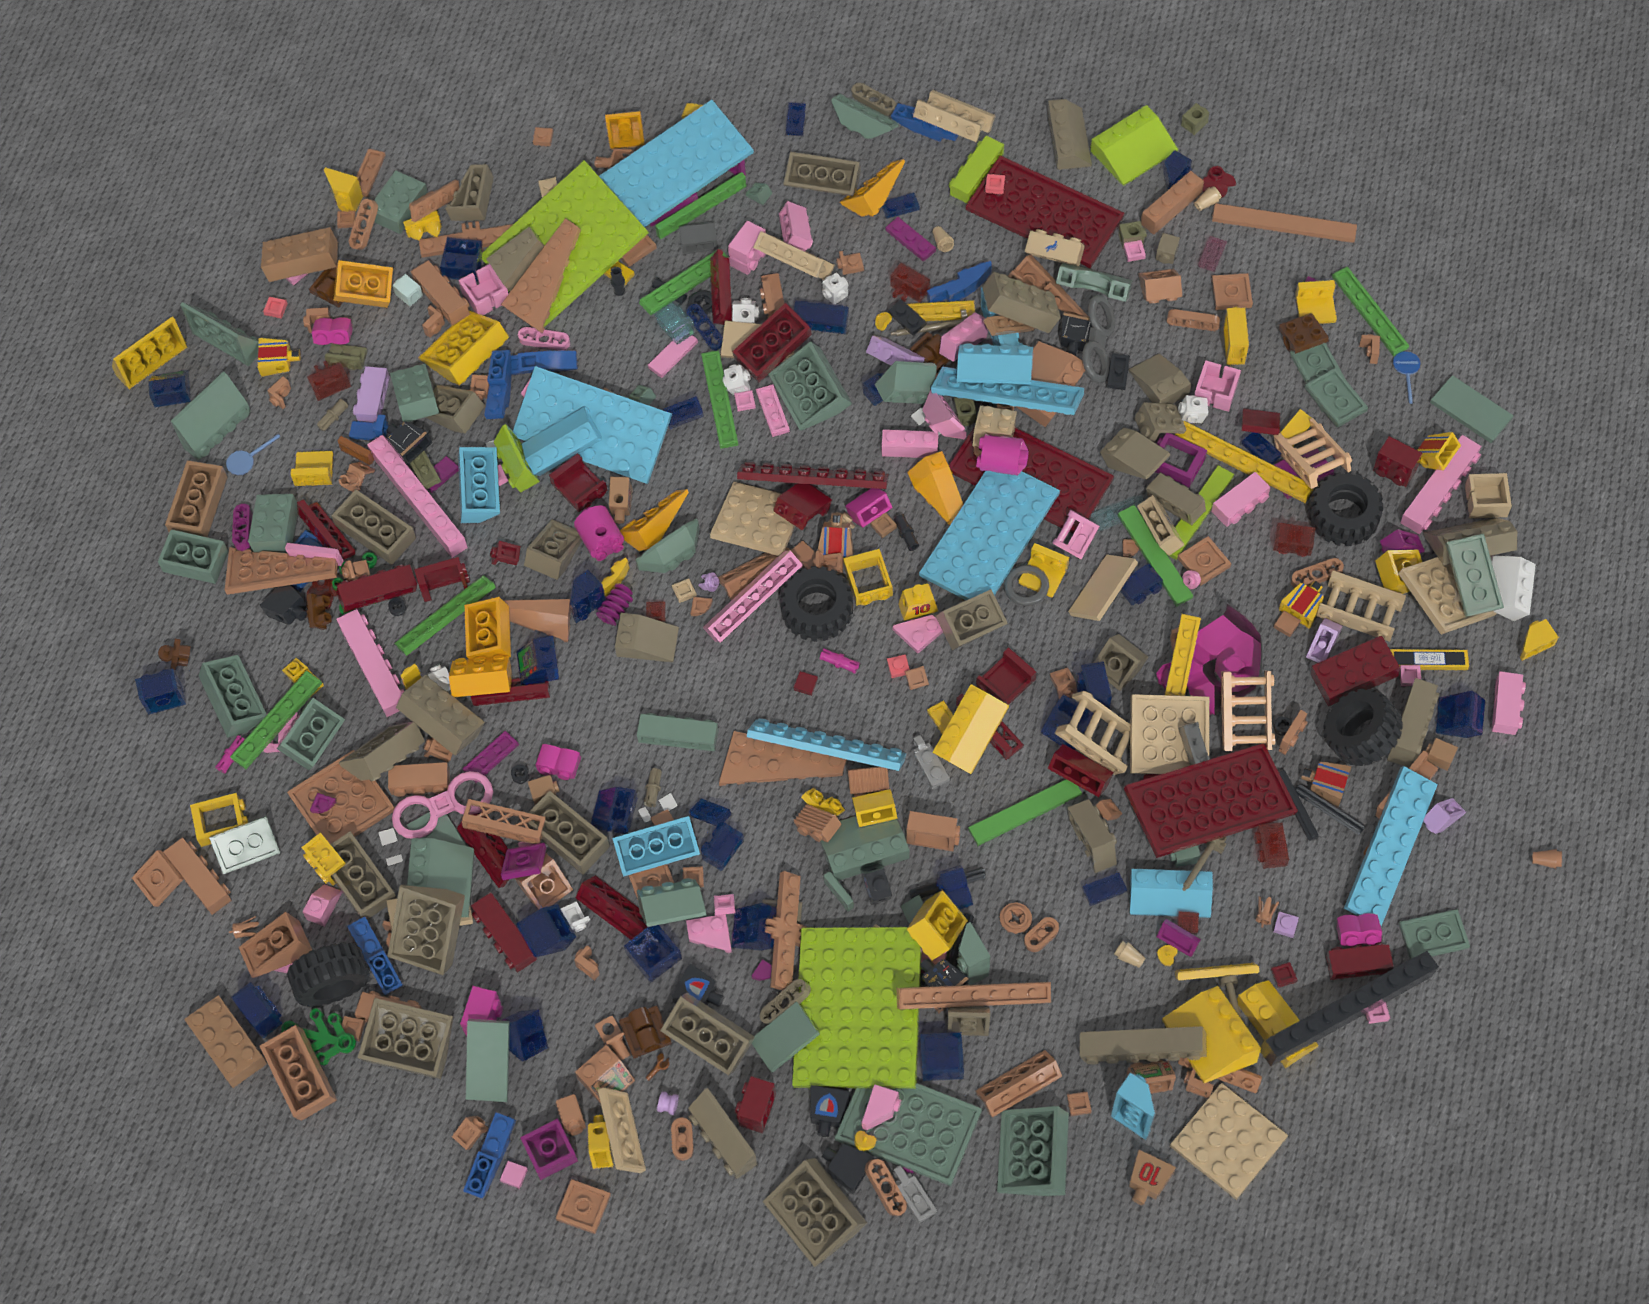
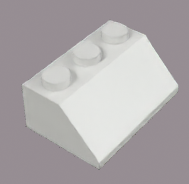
(1515, 584)

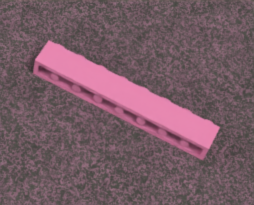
(417, 496)

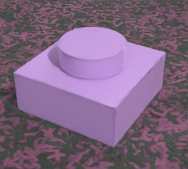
(1286, 924)

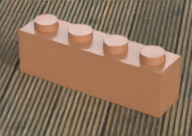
(1172, 202)
(440, 292)
(197, 876)

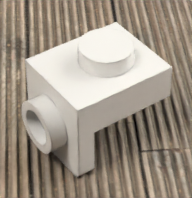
(440, 676)
(575, 917)

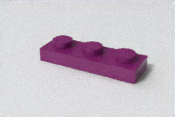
(910, 239)

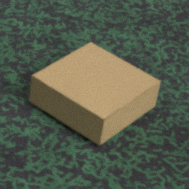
(684, 590)

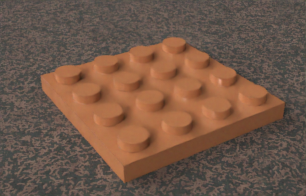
(357, 805)

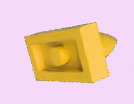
(429, 223)

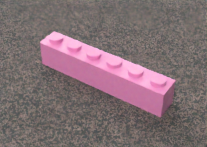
(1439, 487)
(752, 596)
(371, 660)

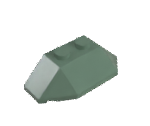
(861, 118)
(671, 550)

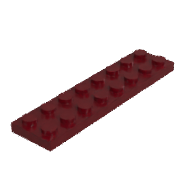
(818, 476)

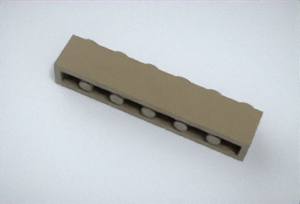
(1143, 1045)

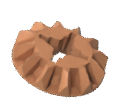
(1018, 910)

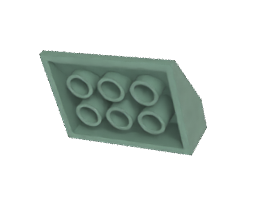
(221, 334)
(809, 387)
(210, 416)
(864, 846)
(442, 866)
(1033, 1151)

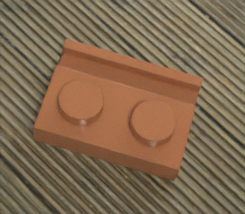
(1291, 737)

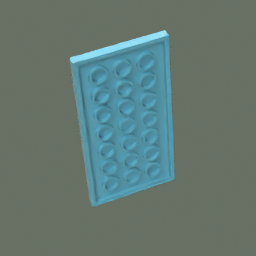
(677, 163)
(628, 428)
(989, 534)

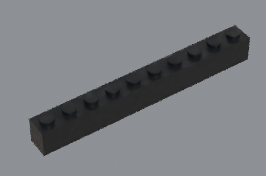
(1348, 1008)

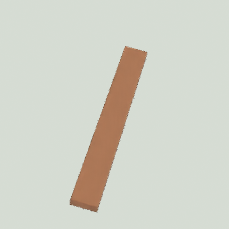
(1284, 223)
(973, 995)

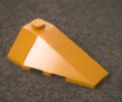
(875, 191)
(936, 484)
(651, 528)

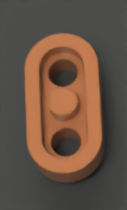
(1041, 935)
(682, 1139)

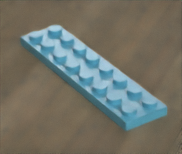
(1037, 395)
(823, 744)
(1391, 844)

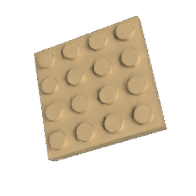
(750, 521)
(1438, 595)
(1155, 735)
(1229, 1141)

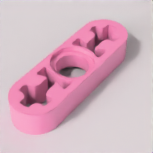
(549, 345)

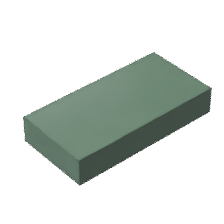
(838, 891)

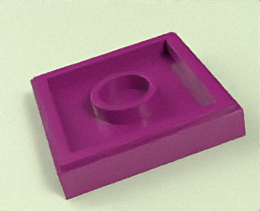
(523, 861)

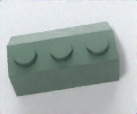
(907, 382)
(670, 902)
(973, 956)

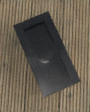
(907, 317)
(1118, 371)

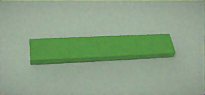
(700, 205)
(678, 286)
(1370, 311)
(719, 399)
(1155, 555)
(444, 615)
(276, 720)
(1024, 811)

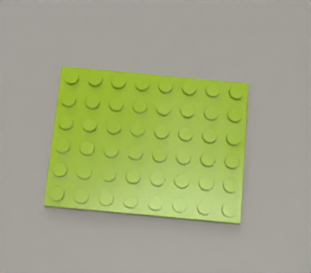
(604, 237)
(856, 1010)

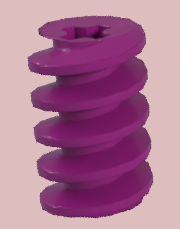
(614, 604)

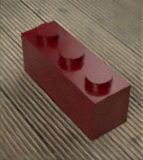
(1080, 770)
(1359, 961)

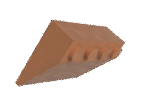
(1053, 367)

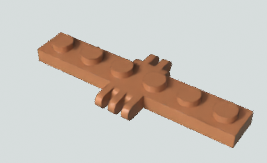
(436, 245)
(785, 930)

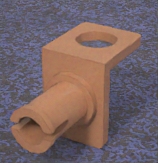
(602, 162)
(355, 476)
(613, 1039)

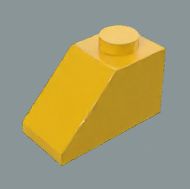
(1538, 638)

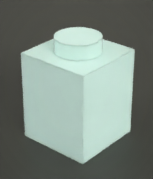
(407, 290)

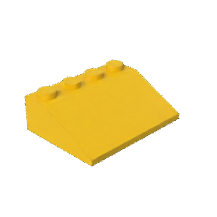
(464, 347)
(149, 353)
(1227, 1038)

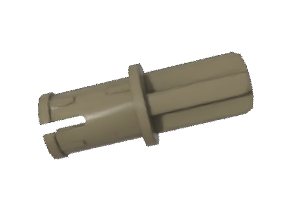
(332, 415)
(653, 787)

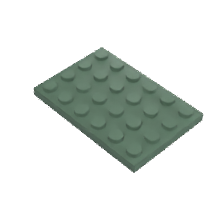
(923, 1136)

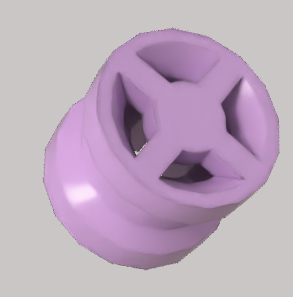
(667, 1103)

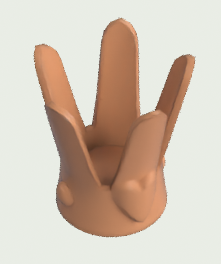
(1265, 912)
(239, 928)

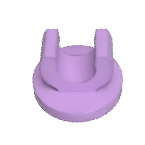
(711, 582)

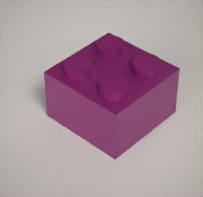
(549, 1149)

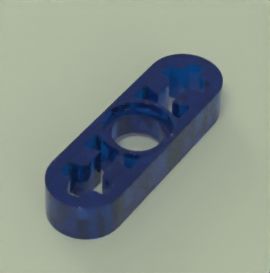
(715, 334)

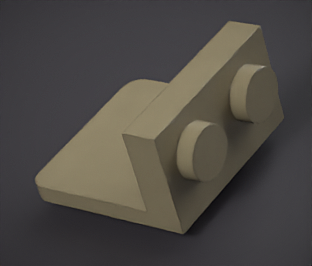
(1159, 418)

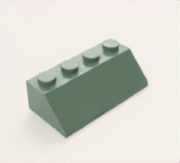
(232, 695)

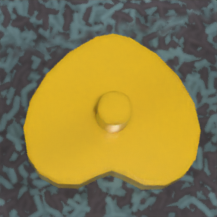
(883, 320)
(1166, 955)
(864, 1141)

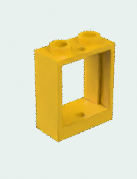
(1235, 336)
(863, 561)
(197, 814)

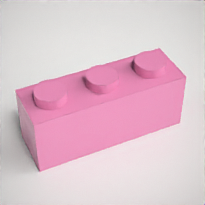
(795, 226)
(970, 331)
(909, 443)
(1241, 499)
(1508, 703)

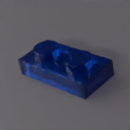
(796, 119)
(900, 205)
(1261, 447)
(710, 812)
(1104, 889)

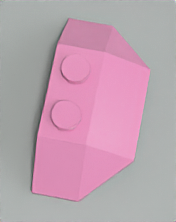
(942, 418)

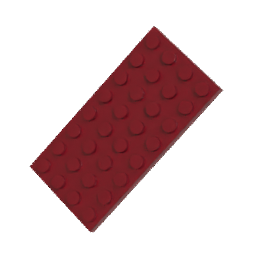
(1041, 203)
(1078, 481)
(1210, 800)

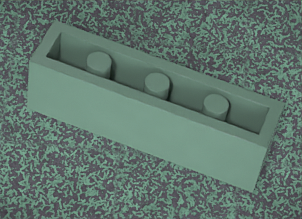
(677, 732)

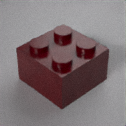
(1397, 462)
(756, 1104)

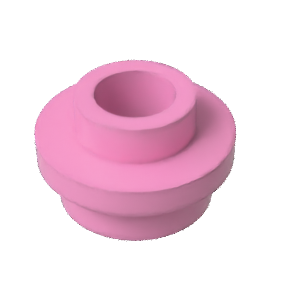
(1191, 579)

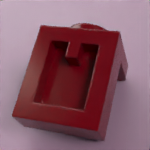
(505, 553)

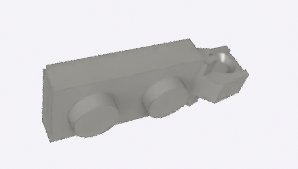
(930, 763)
(914, 1195)

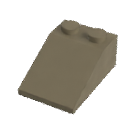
(1161, 380)
(456, 408)
(1133, 454)
(553, 549)
(971, 619)
(645, 638)
(969, 1020)

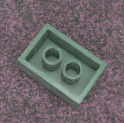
(395, 199)
(414, 393)
(273, 522)
(193, 556)
(310, 734)

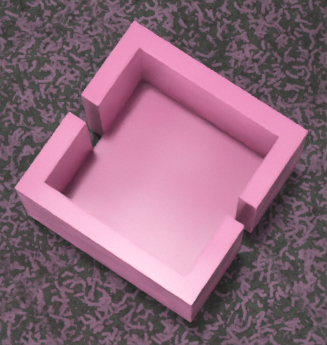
(741, 250)
(485, 295)
(1217, 390)

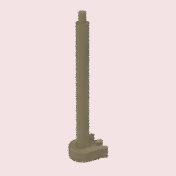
(931, 327)
(1216, 845)
(1228, 981)

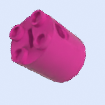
(1002, 454)
(599, 532)

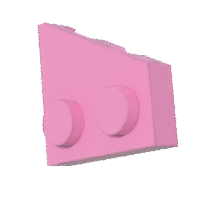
(919, 632)
(710, 931)

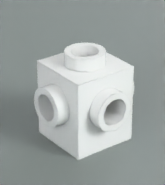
(835, 288)
(745, 305)
(736, 379)
(1193, 409)

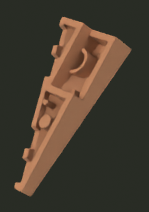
(1033, 273)
(546, 616)

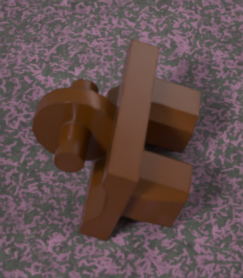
(316, 611)
(178, 654)

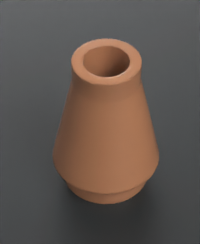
(1548, 858)

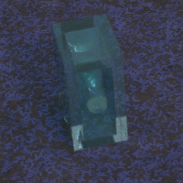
(675, 323)

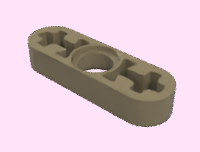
(869, 92)
(786, 993)

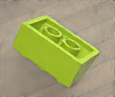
(514, 462)

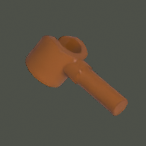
(660, 1065)

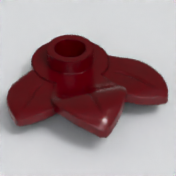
(1220, 182)

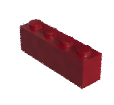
(376, 588)
(503, 931)

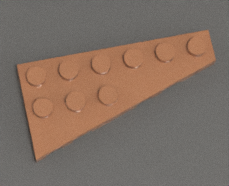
(541, 281)
(268, 569)
(767, 762)

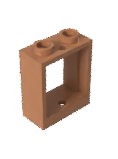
(932, 831)

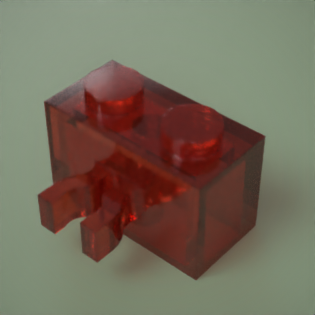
(909, 283)
(328, 381)
(1294, 539)
(1272, 845)

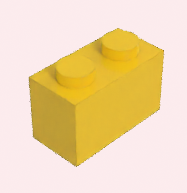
(874, 808)

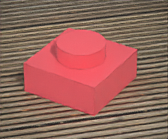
(995, 184)
(275, 307)
(897, 666)

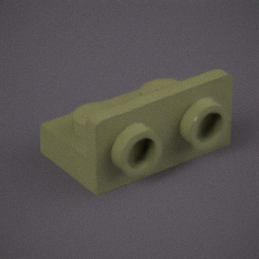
(349, 356)

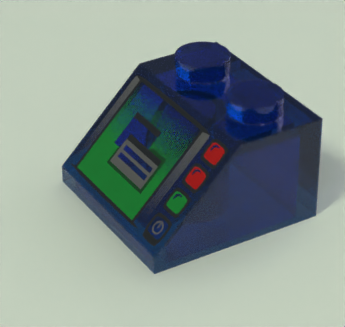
(169, 388)
(537, 661)

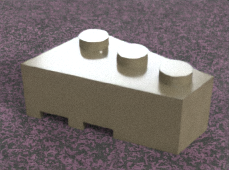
(473, 196)
(515, 257)
(1094, 834)

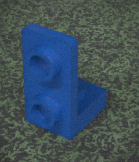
(368, 430)

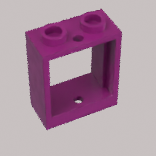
(1178, 475)

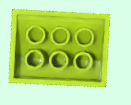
(1133, 145)

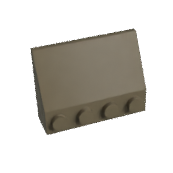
(1499, 536)
(426, 927)
(406, 1038)
(814, 1211)

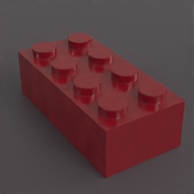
(772, 342)
(1355, 669)

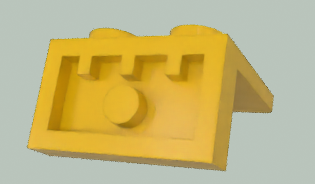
(1316, 299)
(313, 468)
(1051, 563)
(322, 855)

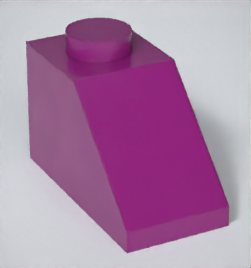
(1401, 541)

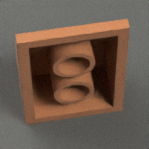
(275, 946)

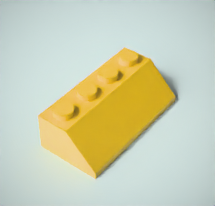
(971, 729)
(1270, 1015)

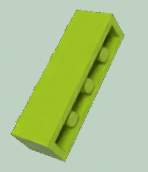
(976, 169)

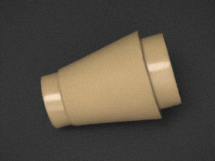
(1208, 198)
(943, 239)
(1129, 954)

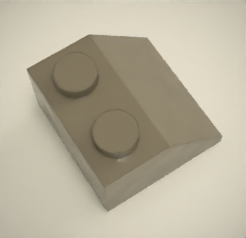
(1121, 661)

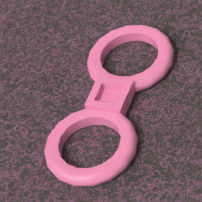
(440, 804)

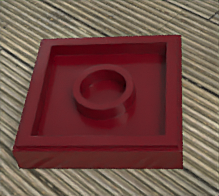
(1261, 421)

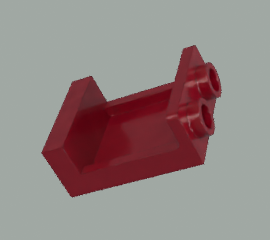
(577, 483)
(801, 504)
(441, 575)
(1007, 677)

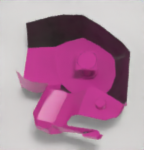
(1223, 645)

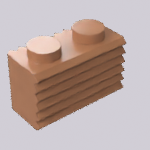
(868, 780)
(817, 823)
(571, 1115)

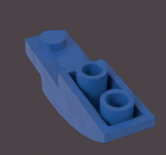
(904, 116)
(967, 282)
(549, 360)
(499, 384)
(375, 956)
(490, 1156)

